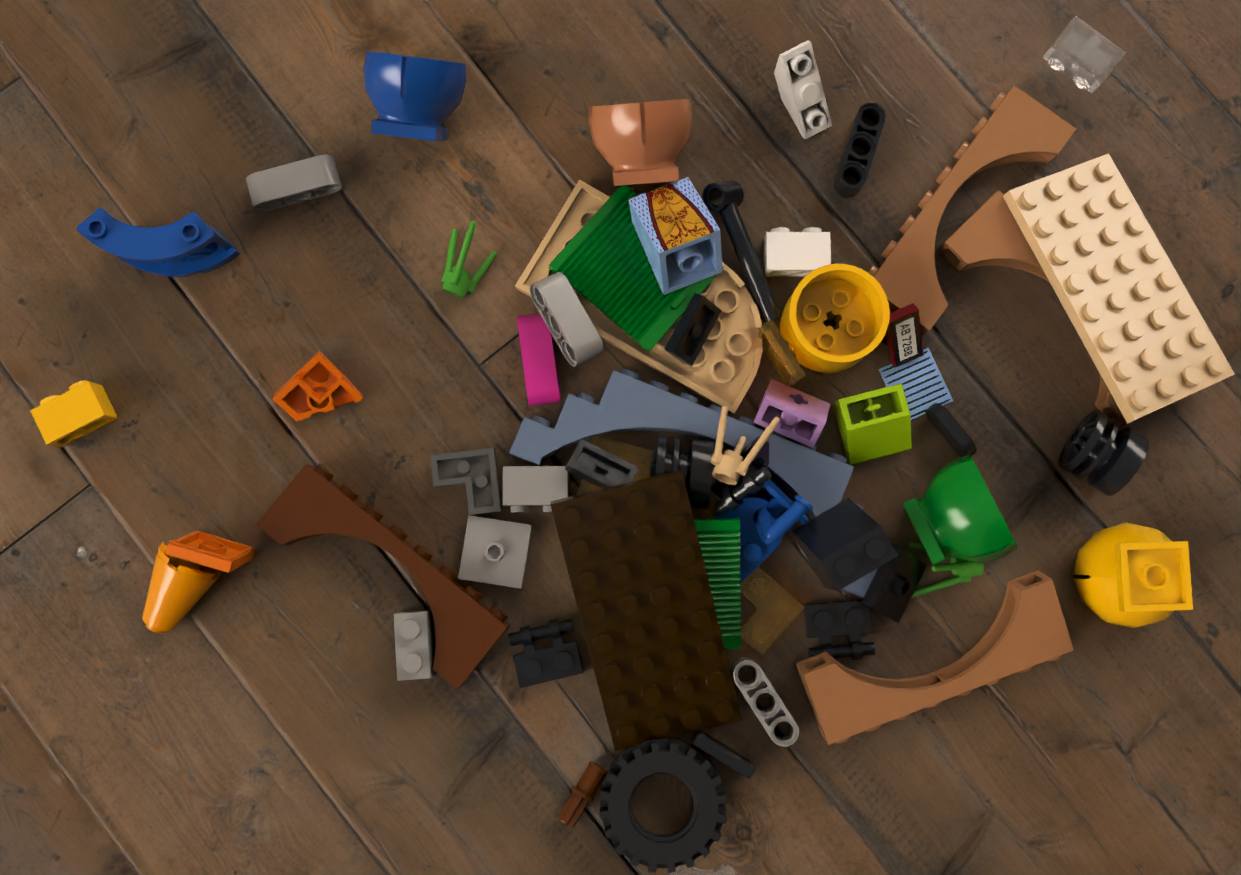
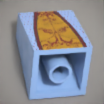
(677, 235)

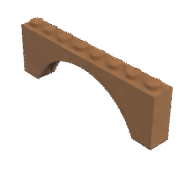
(1014, 132)
(996, 239)
(1023, 635)

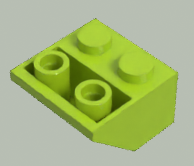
(874, 423)

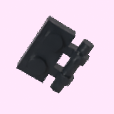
(752, 482)
(837, 619)
(549, 662)

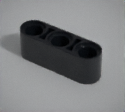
(862, 136)

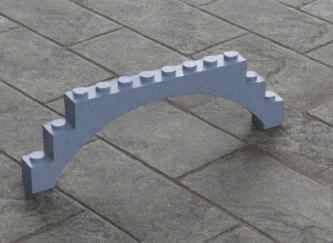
(649, 407)

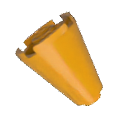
(174, 590)

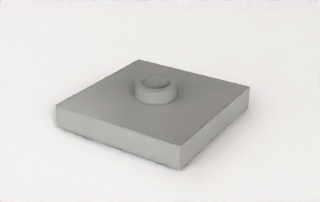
(495, 552)

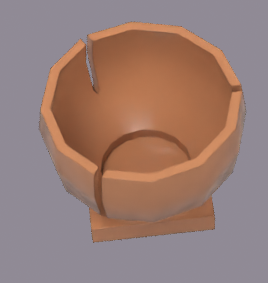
(642, 138)

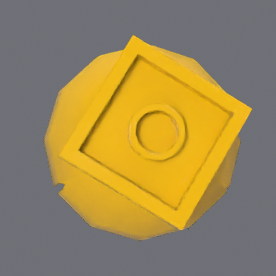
(1134, 575)

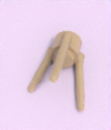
(731, 464)

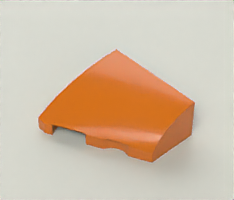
(315, 389)

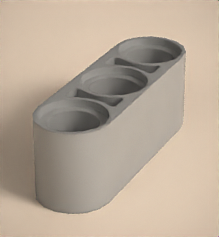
(293, 183)
(566, 319)
(775, 712)

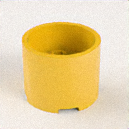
(841, 295)

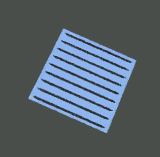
(920, 382)

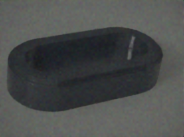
(951, 430)

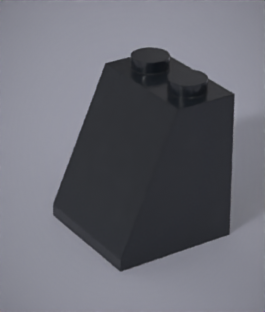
(844, 544)

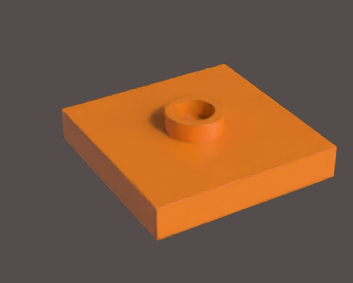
(211, 551)

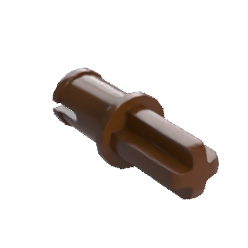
(582, 794)

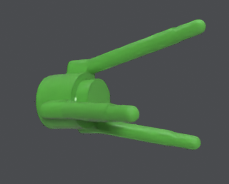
(456, 279)
(959, 567)

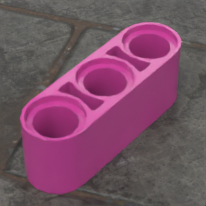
(538, 360)

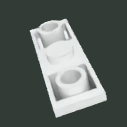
(802, 89)

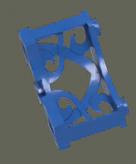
(166, 250)

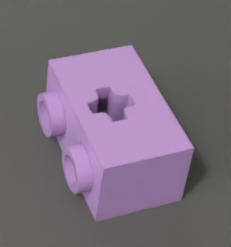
(799, 413)

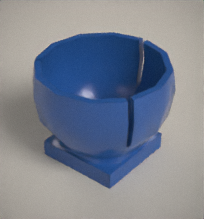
(413, 94)

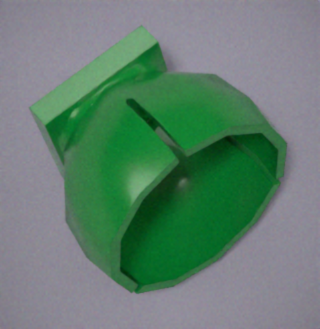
(960, 516)

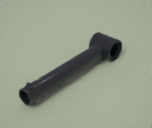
(726, 198)

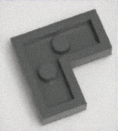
(474, 469)

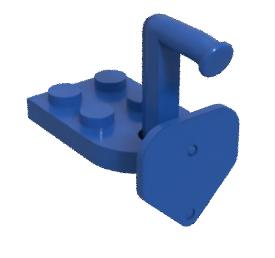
(763, 524)

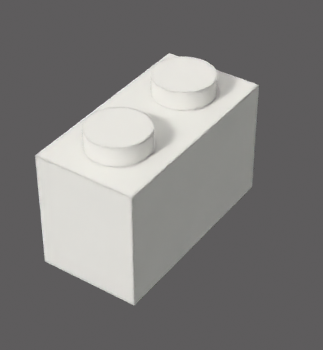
(795, 252)

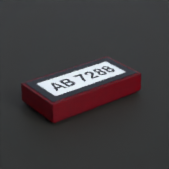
(904, 335)

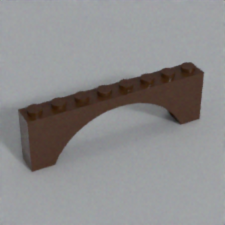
(462, 622)

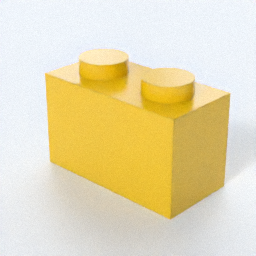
(73, 413)

